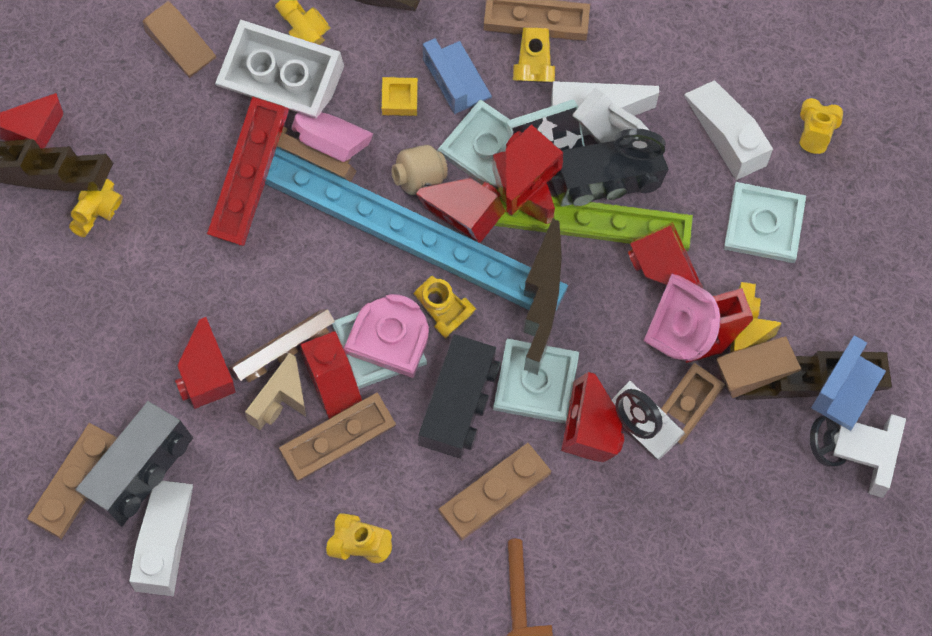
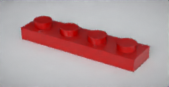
(248, 171)

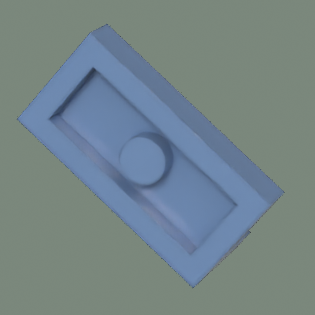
(455, 75)
(849, 386)

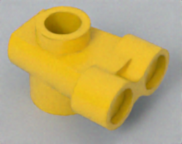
(306, 25)
(534, 65)
(818, 125)
(92, 205)
(450, 311)
(358, 539)

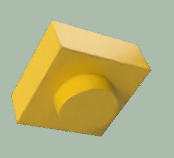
(399, 96)

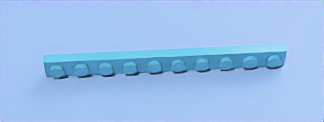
(401, 227)

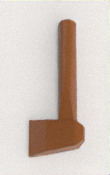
(518, 596)

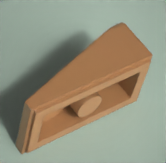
(178, 39)
(757, 366)
(693, 398)

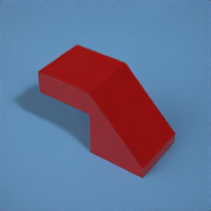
(538, 206)
(734, 318)

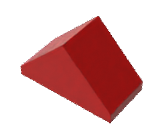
(32, 120)

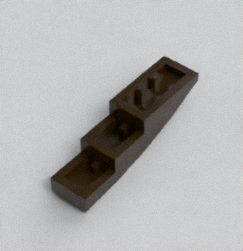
(51, 168)
(543, 287)
(814, 375)

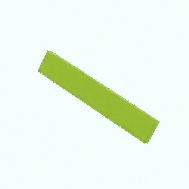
(602, 222)

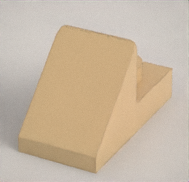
(282, 387)

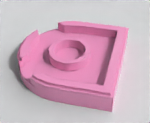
(331, 135)
(684, 321)
(390, 334)

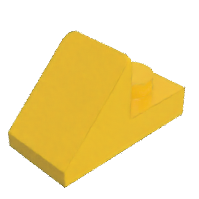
(758, 330)

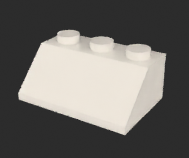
(280, 69)

